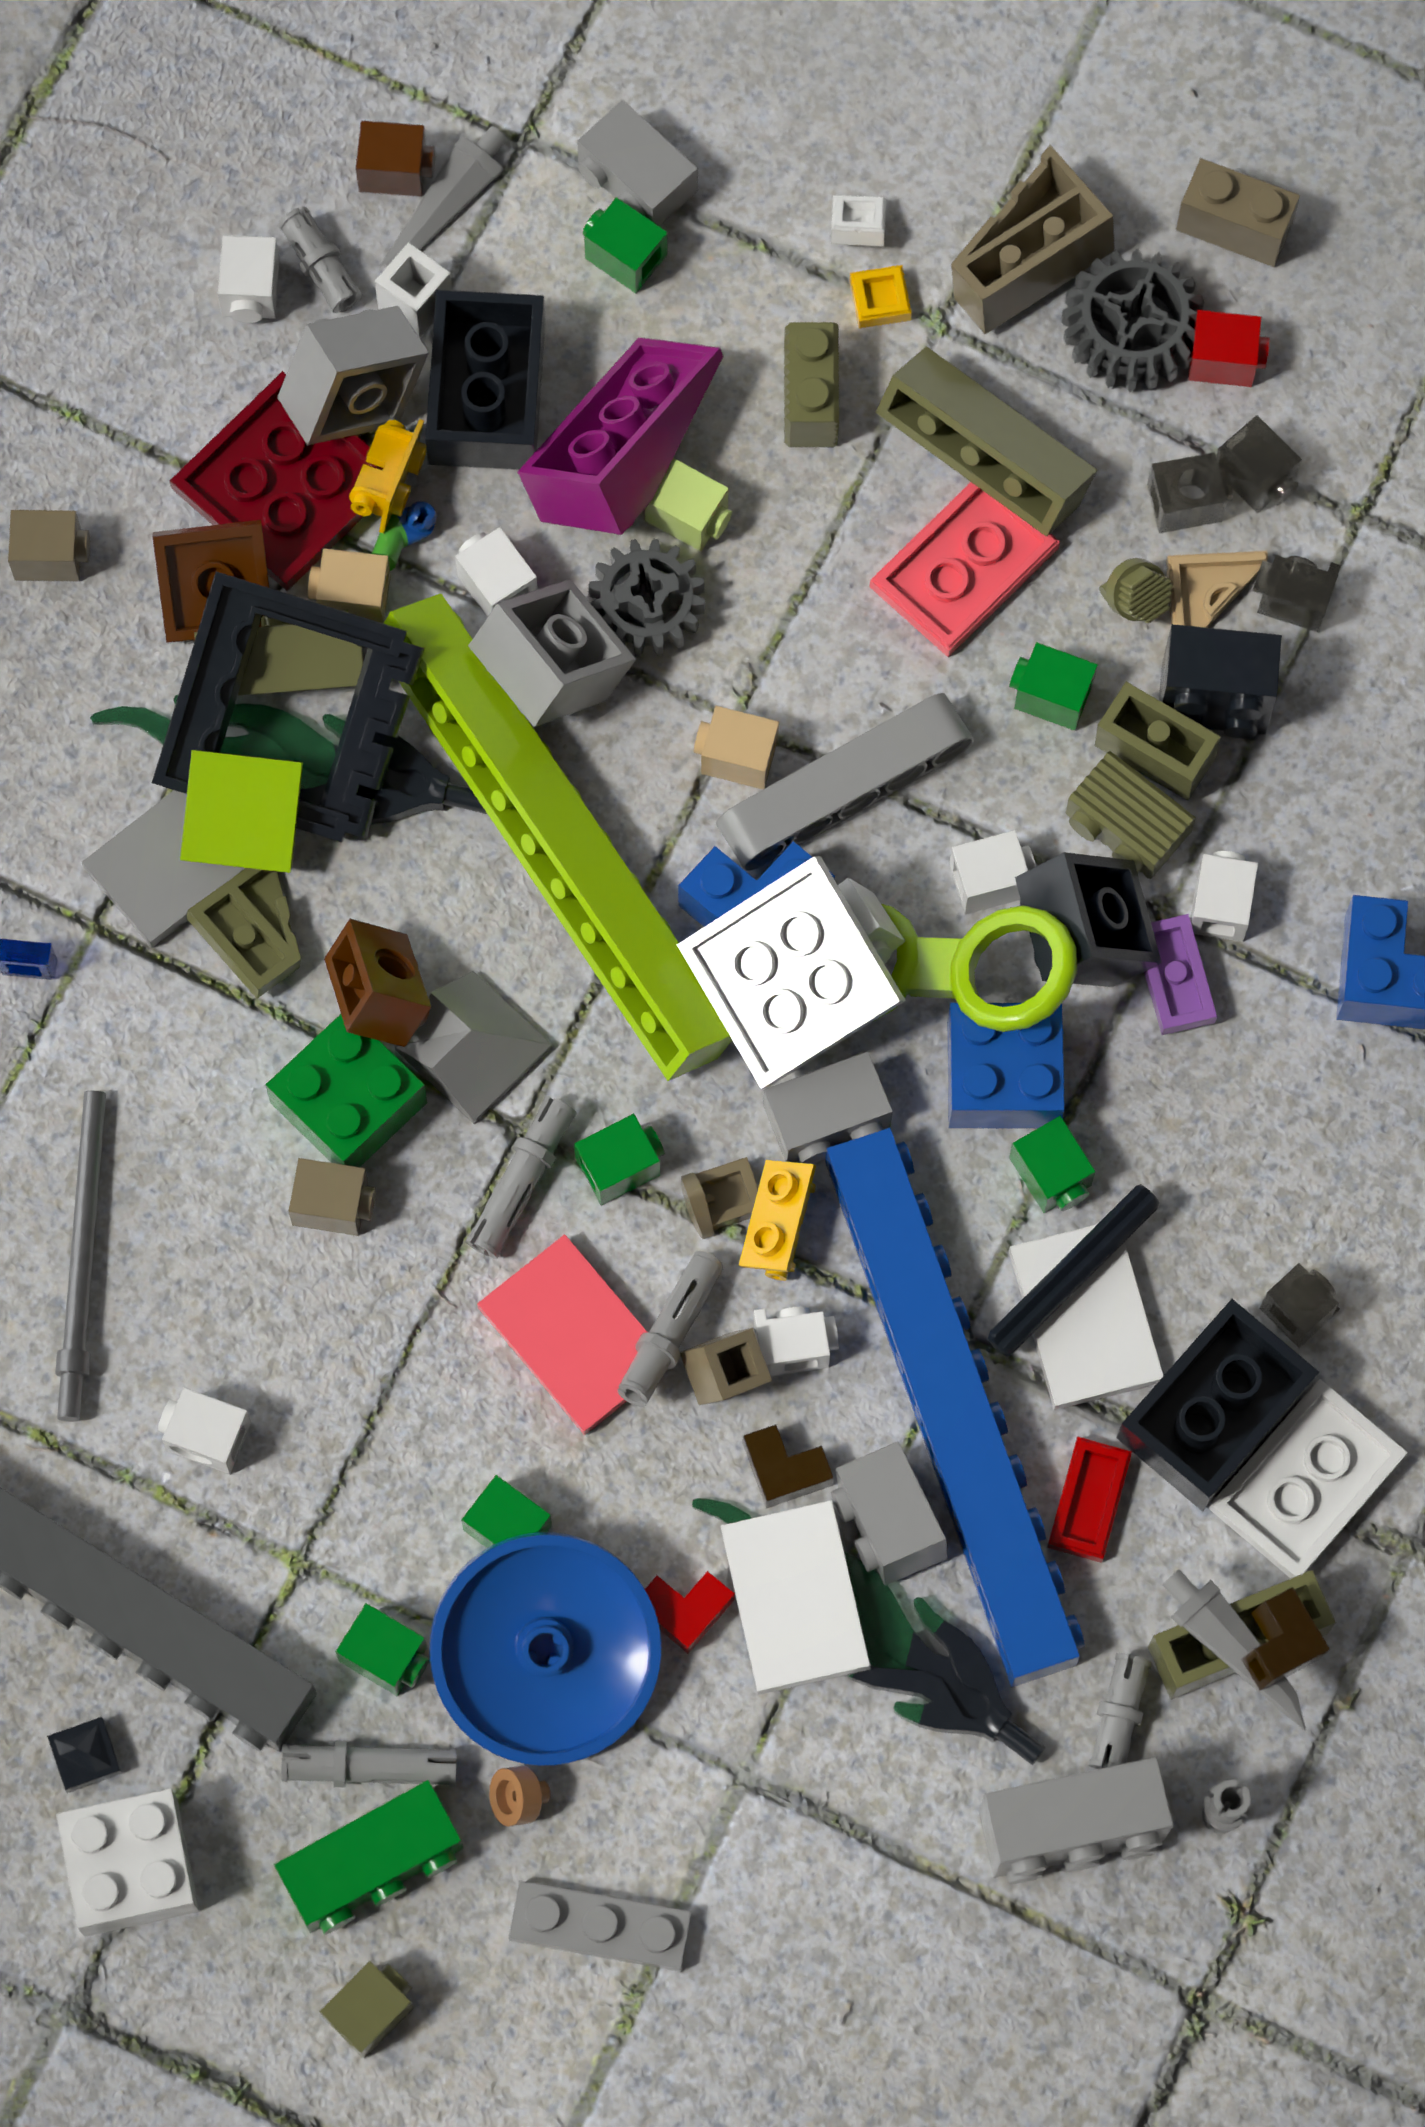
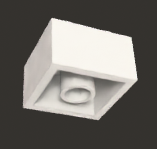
(127, 1862)

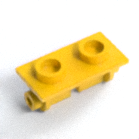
(385, 491)
(778, 1218)

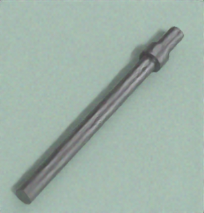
(73, 1360)

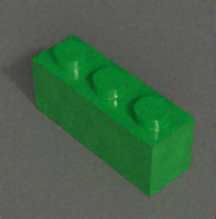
(370, 1858)

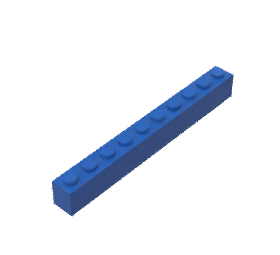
(953, 1409)

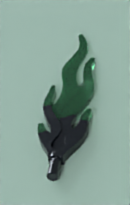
(409, 784)
(958, 1686)

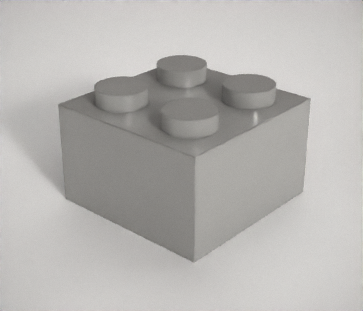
(352, 374)
(551, 652)

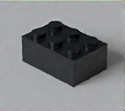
(485, 379)
(1217, 1404)

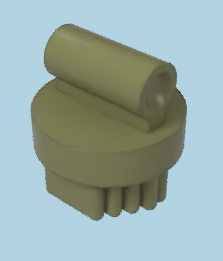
(1137, 590)

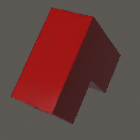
(689, 1617)

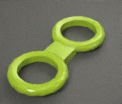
(948, 966)

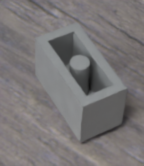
(636, 164)
(827, 1108)
(890, 1514)

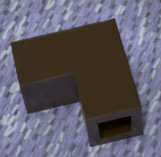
(781, 1476)
(1291, 1639)

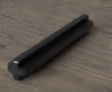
(1073, 1270)

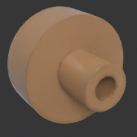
(517, 1795)

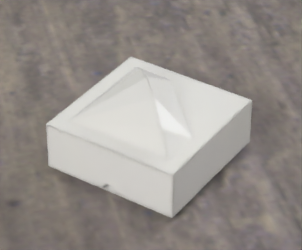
(858, 220)

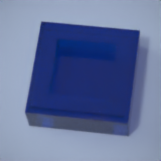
(27, 959)

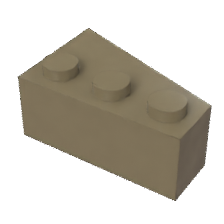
(1032, 245)

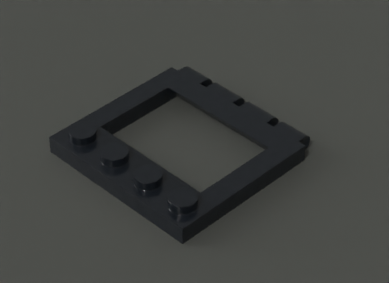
(217, 674)

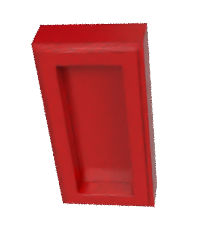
(1089, 1499)

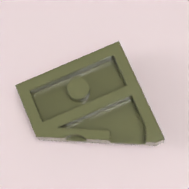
(250, 929)

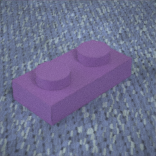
(1179, 983)

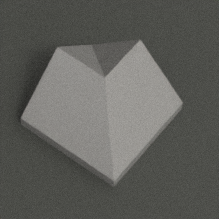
(473, 1045)

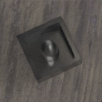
(1222, 678)
(1103, 912)

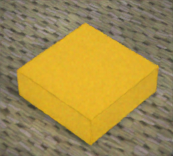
(880, 296)

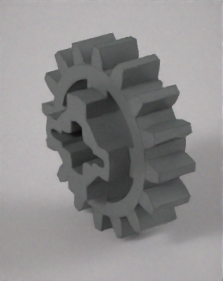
(667, 591)

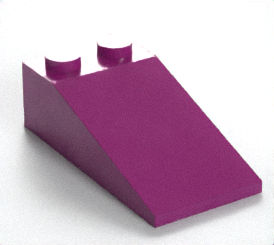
(620, 437)

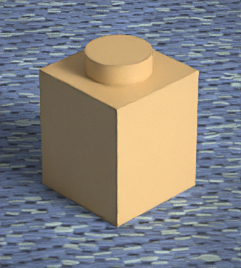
(352, 583)
(737, 746)

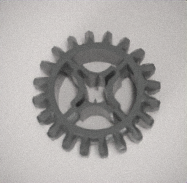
(1096, 301)

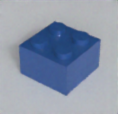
(1004, 1076)

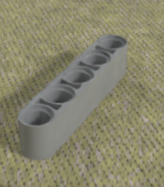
(845, 781)

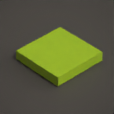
(241, 811)

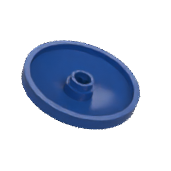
(545, 1648)

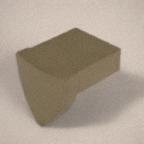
(720, 1196)

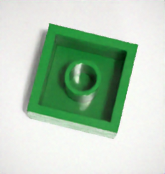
(346, 1094)

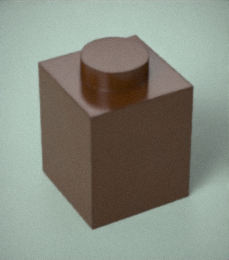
(393, 158)

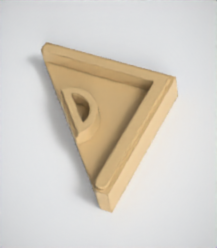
(1208, 583)

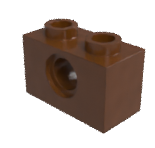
(377, 983)

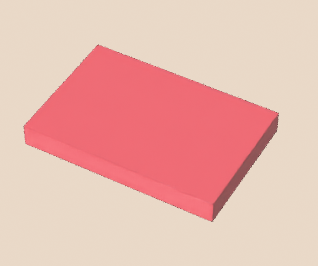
(962, 567)
(567, 1331)

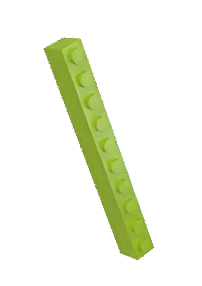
(559, 843)

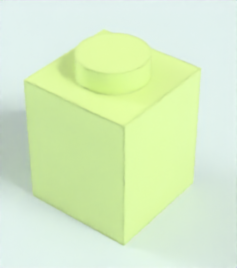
(689, 506)

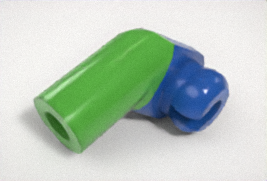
(413, 525)

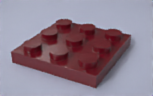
(270, 474)

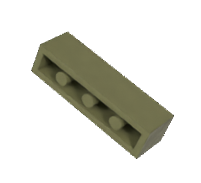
(986, 441)

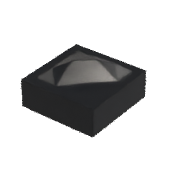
(84, 1754)

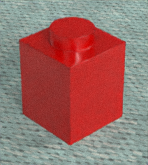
(1227, 348)

